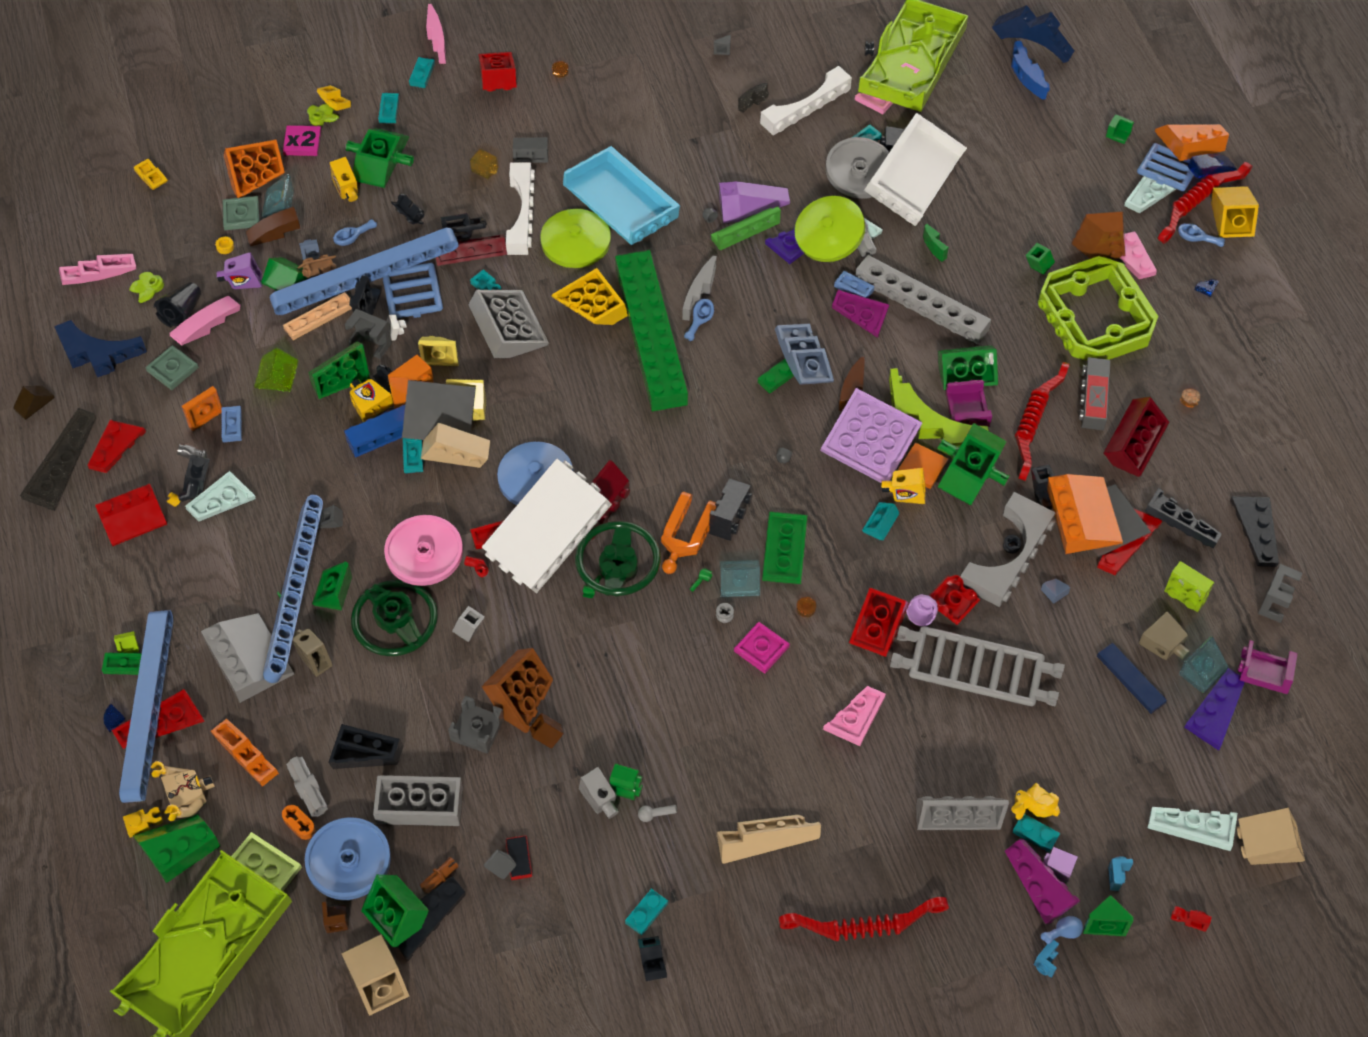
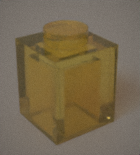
(484, 164)

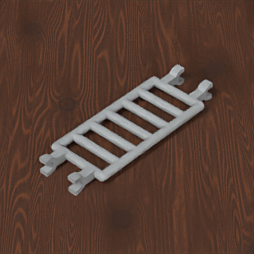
(1055, 670)

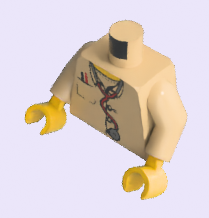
(182, 790)

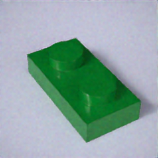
(776, 376)
(121, 663)

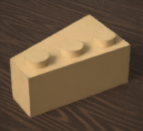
(455, 447)

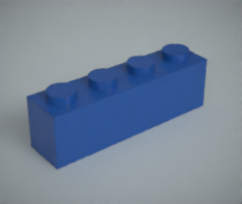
(376, 431)

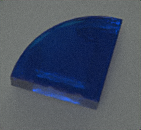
(1206, 287)
(112, 718)

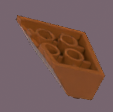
(1101, 235)
(519, 687)

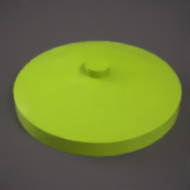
(830, 228)
(575, 238)

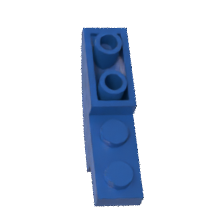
(1028, 73)

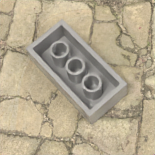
(418, 800)

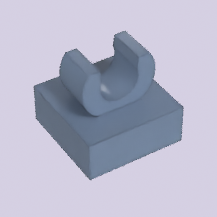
(310, 249)

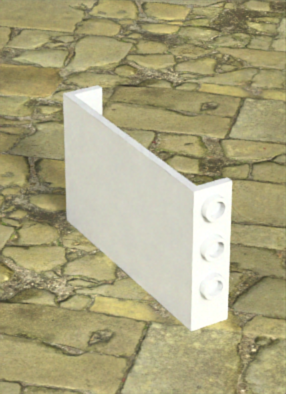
(915, 169)
(546, 525)

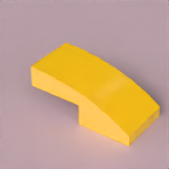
(333, 98)
(150, 174)

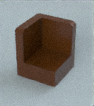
(546, 730)
(334, 918)

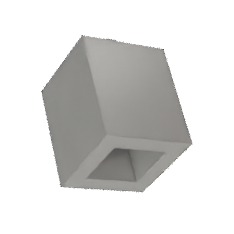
(468, 623)

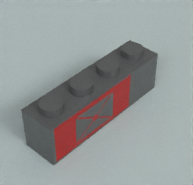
(1095, 393)

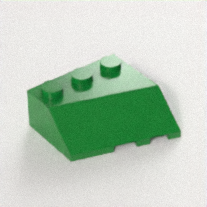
(340, 371)
(177, 845)

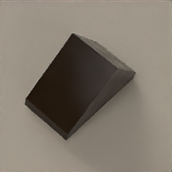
(31, 400)

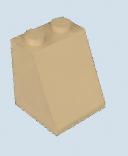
(1270, 838)
(375, 975)

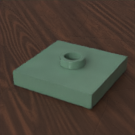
(240, 212)
(172, 367)

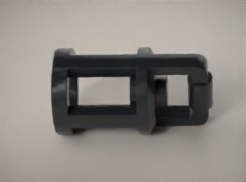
(465, 225)

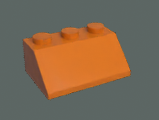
(415, 370)

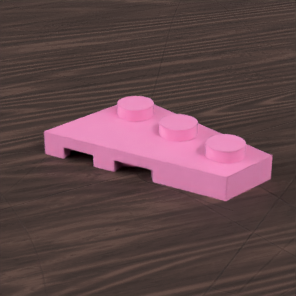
(1137, 258)
(857, 717)

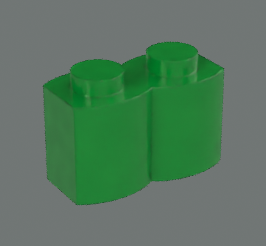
(626, 782)

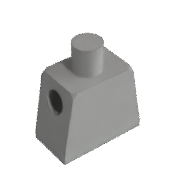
(594, 786)

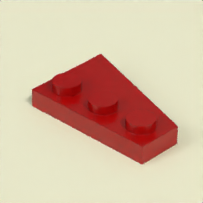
(113, 444)

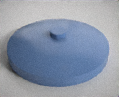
(525, 466)
(346, 858)

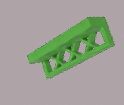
(746, 228)

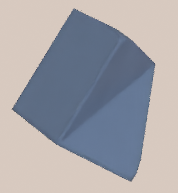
(1055, 590)

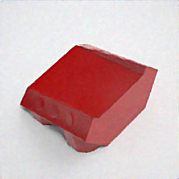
(953, 598)

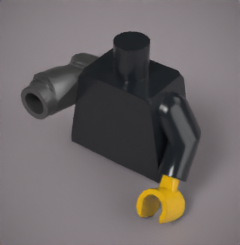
(195, 474)

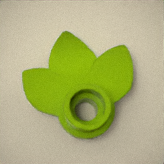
(321, 114)
(147, 286)

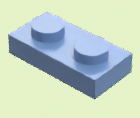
(853, 285)
(231, 424)

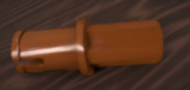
(438, 875)

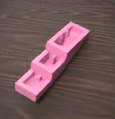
(435, 33)
(101, 268)
(202, 321)

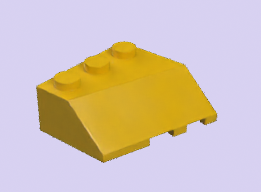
(593, 299)

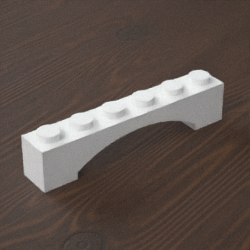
(778, 118)
(518, 236)

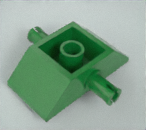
(378, 156)
(964, 478)

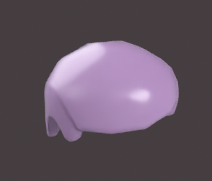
(922, 610)

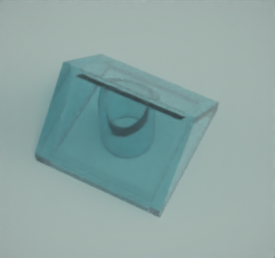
(278, 196)
(740, 578)
(1204, 666)

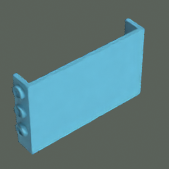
(621, 195)

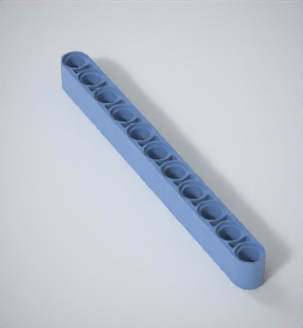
(374, 267)
(292, 594)
(146, 707)

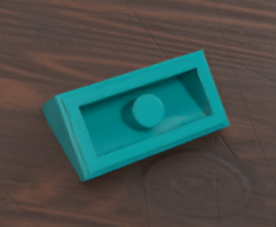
(881, 520)

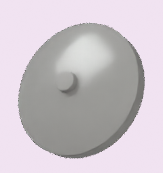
(853, 165)

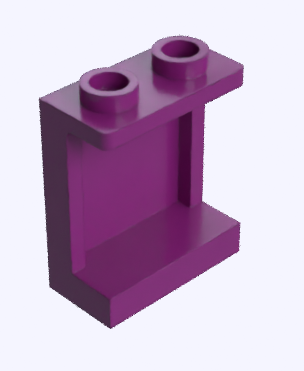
(968, 403)
(1267, 669)

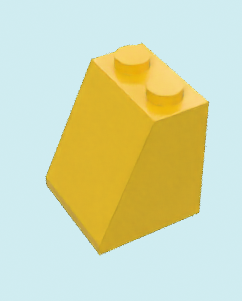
(1234, 211)

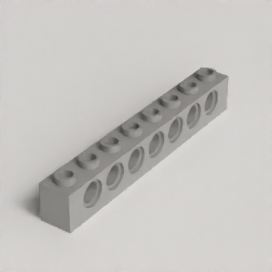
(924, 299)

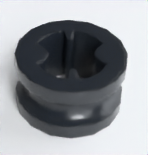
(869, 48)
(1009, 539)

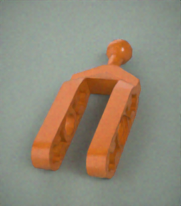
(678, 547)

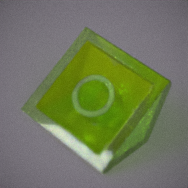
(276, 371)

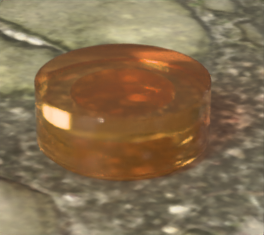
(560, 69)
(1190, 397)
(806, 607)

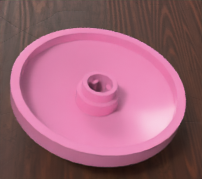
(423, 550)

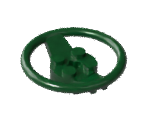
(618, 553)
(396, 622)

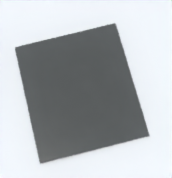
(434, 404)
(1128, 521)

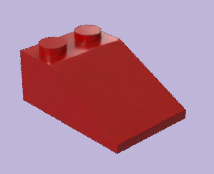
(497, 71)
(879, 622)

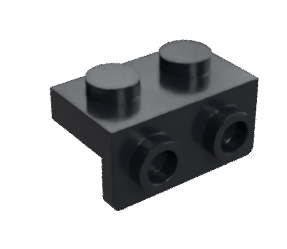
(365, 297)

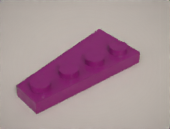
(1043, 887)

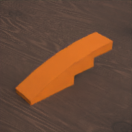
(244, 752)

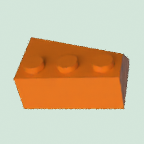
(1193, 140)
(253, 166)

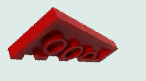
(1114, 560)

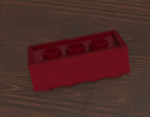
(1136, 436)
(613, 487)

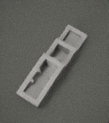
(701, 285)

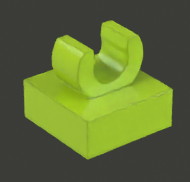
(126, 643)

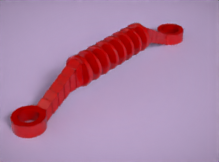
(1199, 193)
(1032, 417)
(833, 930)

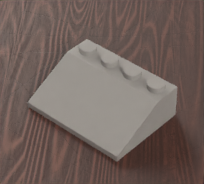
(507, 322)
(241, 653)
(960, 813)

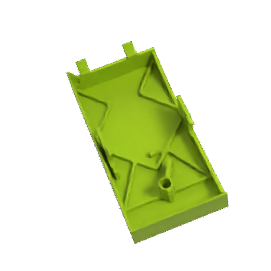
(924, 39)
(201, 948)

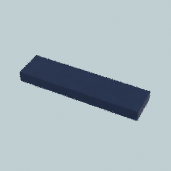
(1132, 678)

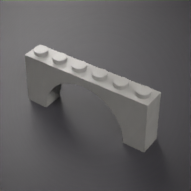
(996, 582)

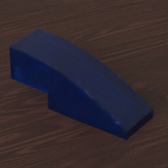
(1210, 164)

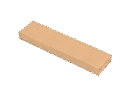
(318, 316)

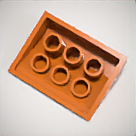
(1083, 512)

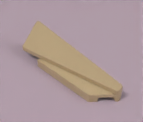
(765, 836)

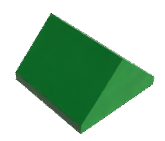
(282, 273)
(333, 587)
(1108, 919)

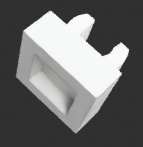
(395, 327)

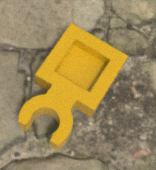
(139, 821)

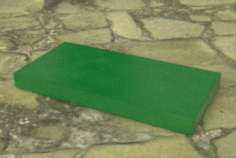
(785, 548)

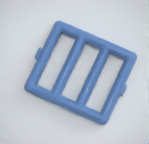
(1159, 178)
(416, 312)

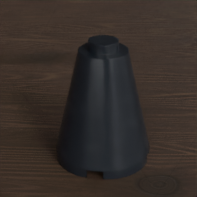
(177, 305)

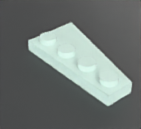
(1205, 828)

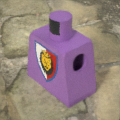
(241, 272)

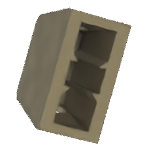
(1165, 638)
(306, 644)

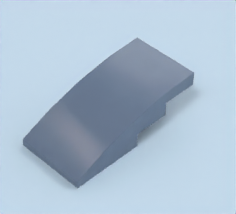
(804, 354)

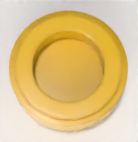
(224, 245)

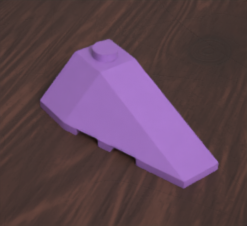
(747, 199)

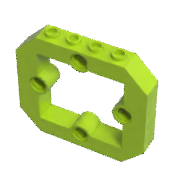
(1131, 299)

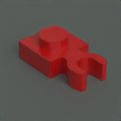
(1195, 919)

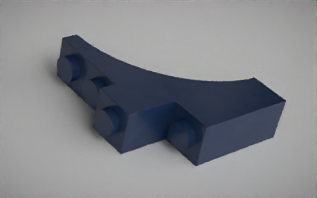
(1041, 29)
(101, 353)

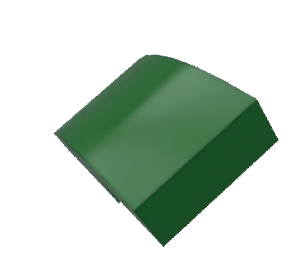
(931, 238)

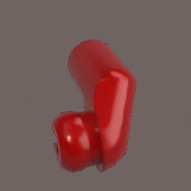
(478, 564)

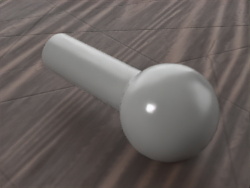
(646, 813)

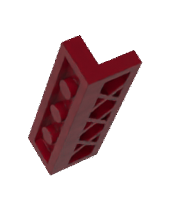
(475, 249)

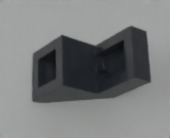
(1040, 484)
(652, 958)

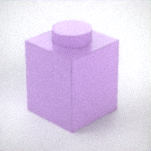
(1060, 863)

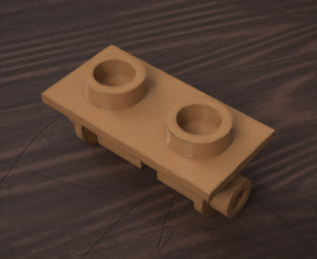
(311, 266)

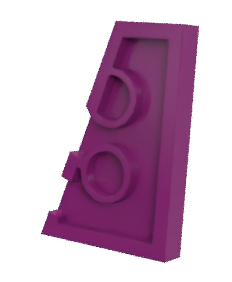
(862, 311)

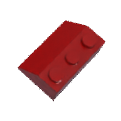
(131, 514)

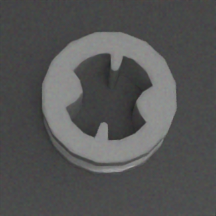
(726, 608)

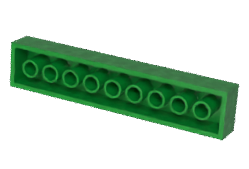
(651, 331)

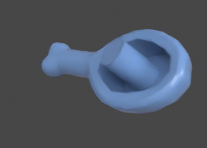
(1194, 233)
(348, 235)
(702, 313)
(1066, 927)

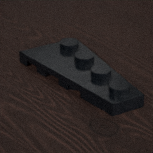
(1184, 520)
(1258, 526)
(439, 903)

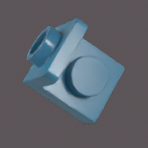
(1117, 871)
(1045, 958)

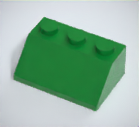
(968, 365)
(394, 909)

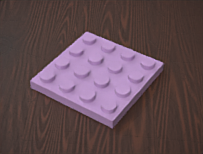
(871, 436)

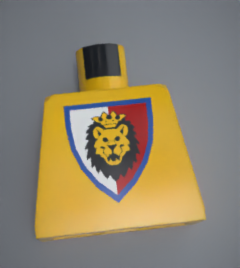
(345, 184)
(369, 398)
(907, 486)

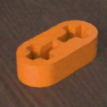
(294, 825)

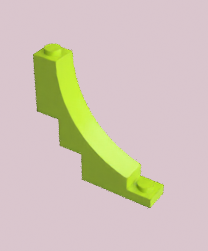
(933, 424)

